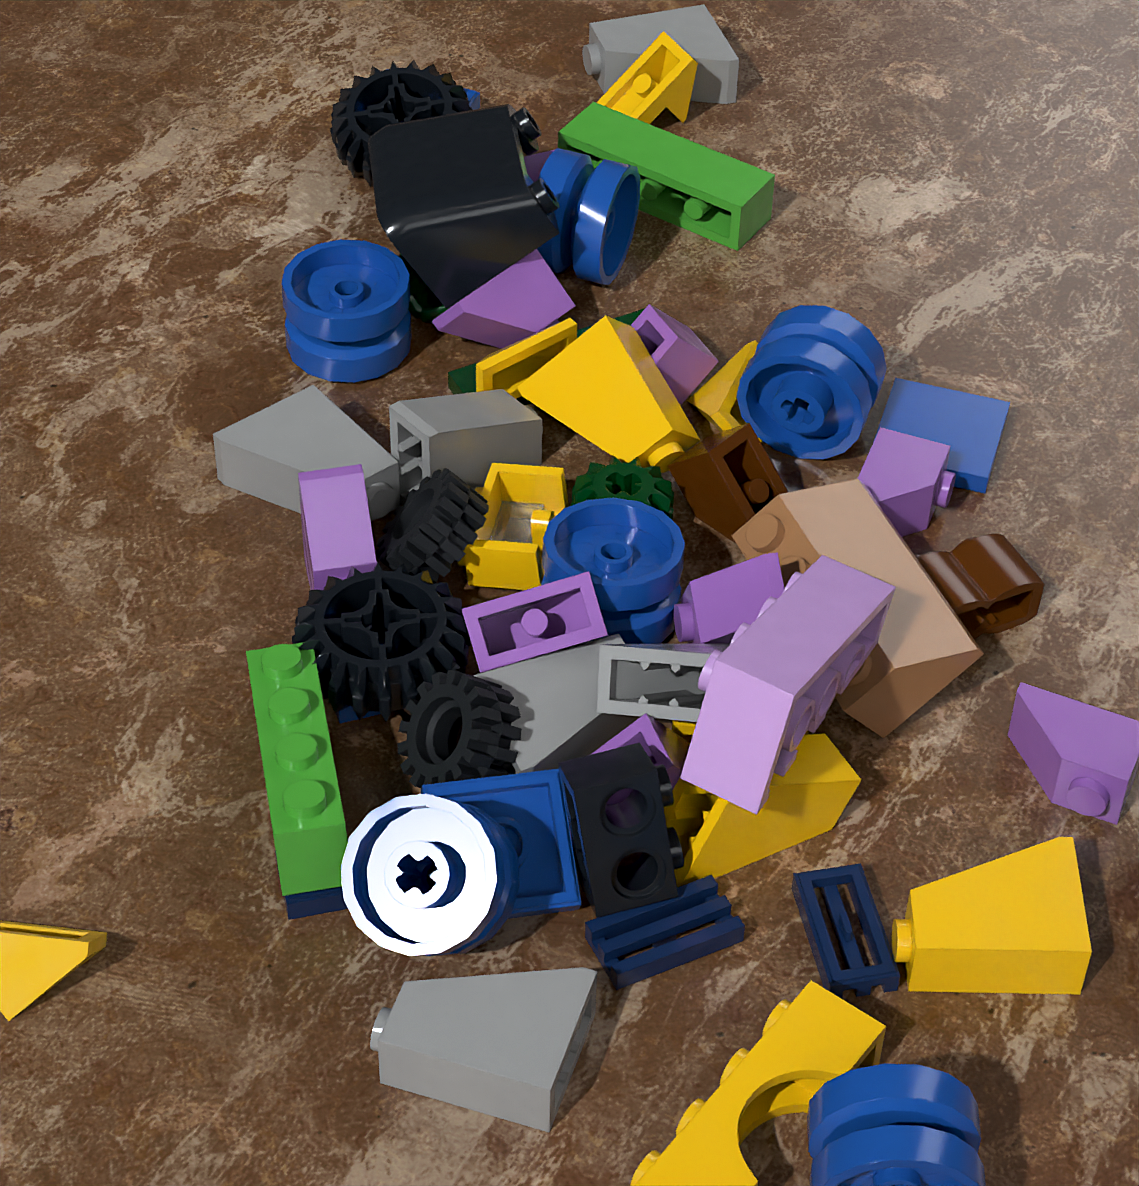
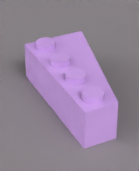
(782, 679)

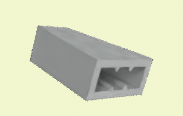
(621, 41)
(462, 435)
(297, 436)
(653, 679)
(557, 706)
(489, 1040)

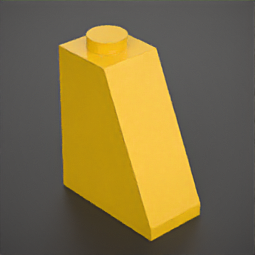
(613, 396)
(800, 806)
(999, 927)

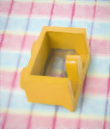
(511, 539)

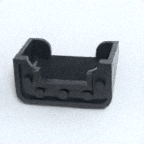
(461, 195)

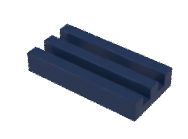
(658, 926)
(857, 976)

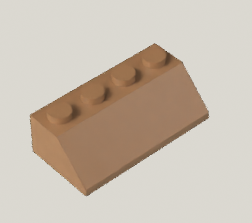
(921, 637)

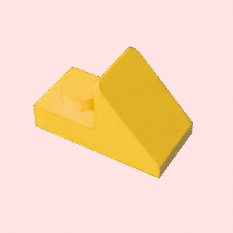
(655, 81)

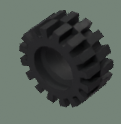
(433, 526)
(435, 722)

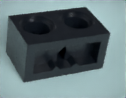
(610, 832)

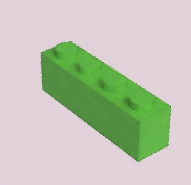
(677, 176)
(298, 768)

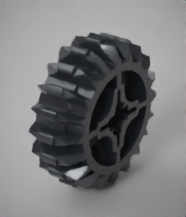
(388, 99)
(420, 630)

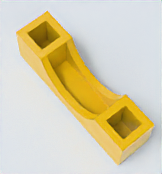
(798, 1053)

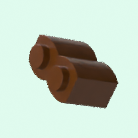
(986, 583)

